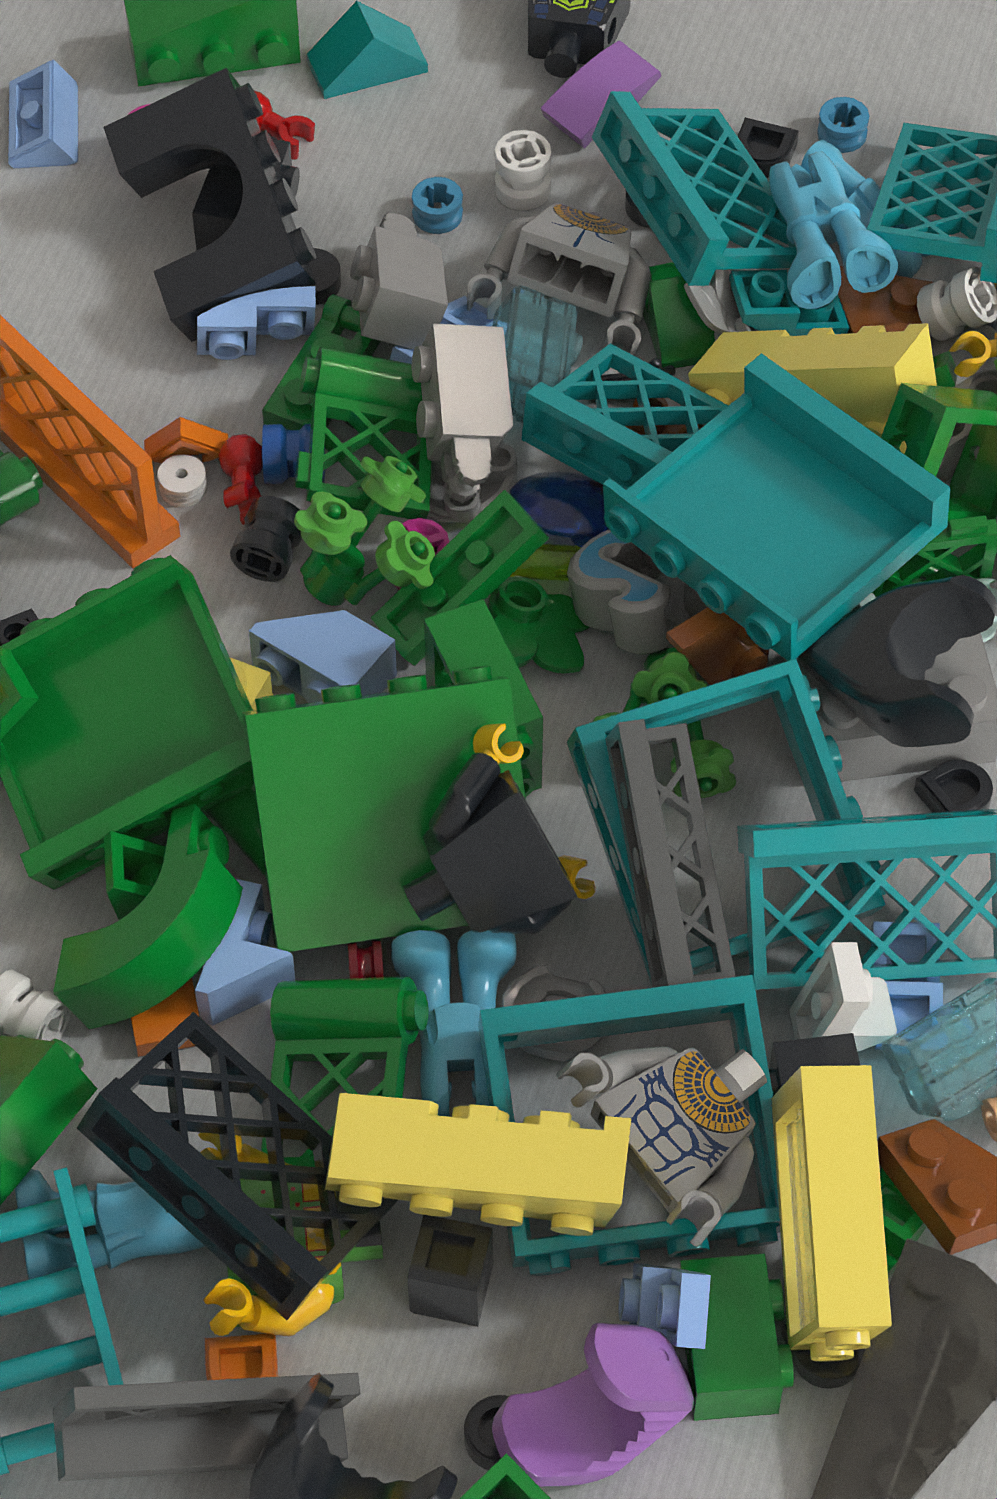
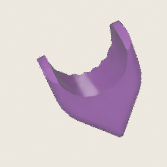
(601, 1415)

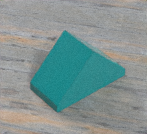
(364, 52)

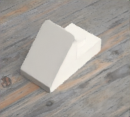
(843, 1000)

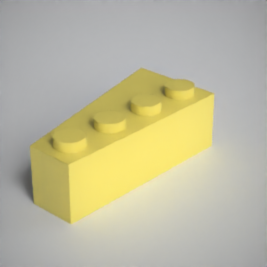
(849, 370)
(478, 1162)

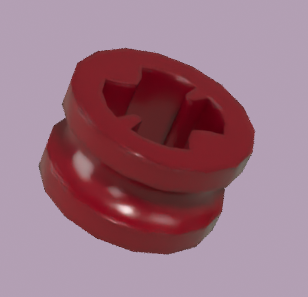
(365, 961)

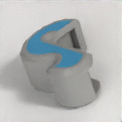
(618, 593)

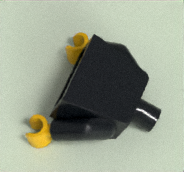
(493, 851)

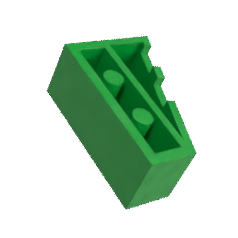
(204, 36)

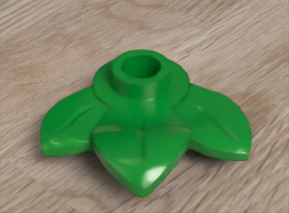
(538, 625)

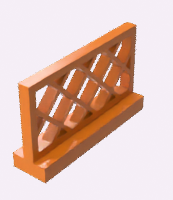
(80, 452)

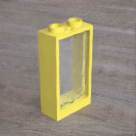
(830, 1211)

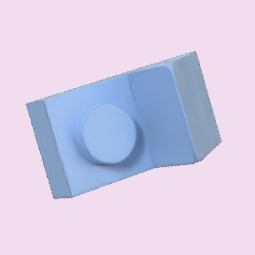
(242, 967)

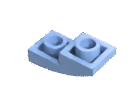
(232, 327)
(667, 1302)

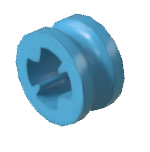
(849, 112)
(437, 219)

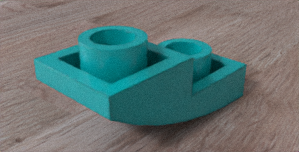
(767, 305)

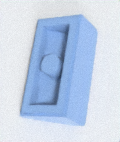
(43, 118)

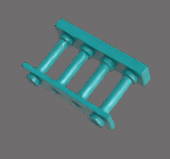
(75, 1211)

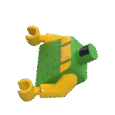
(240, 1302)

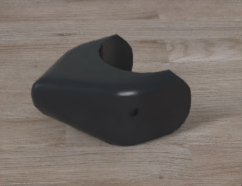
(881, 656)
(299, 1463)

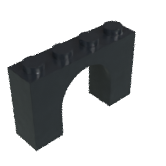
(207, 129)

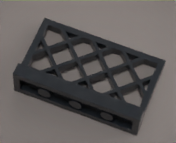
(208, 1192)

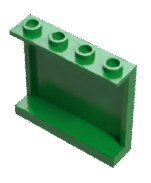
(126, 723)
(353, 792)

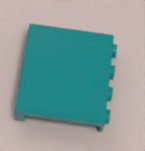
(781, 511)

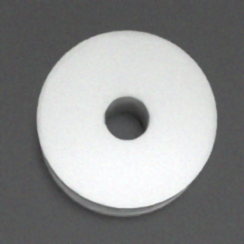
(182, 480)

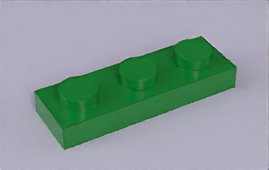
(462, 572)

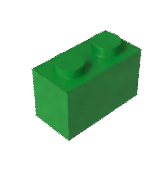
(741, 1362)

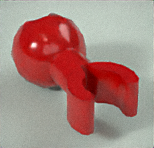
(284, 128)
(242, 461)

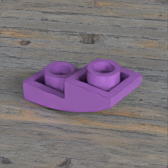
(582, 97)

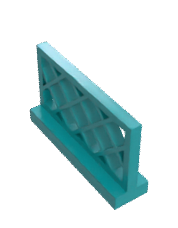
(677, 202)
(933, 236)
(597, 438)
(859, 841)

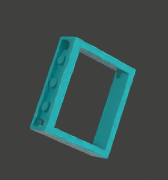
(814, 755)
(630, 1013)

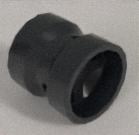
(266, 544)

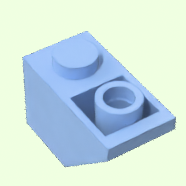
(323, 653)

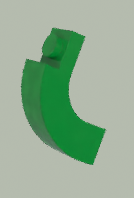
(164, 939)

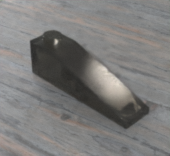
(917, 1380)

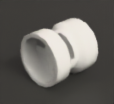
(522, 170)
(957, 304)
(30, 1011)

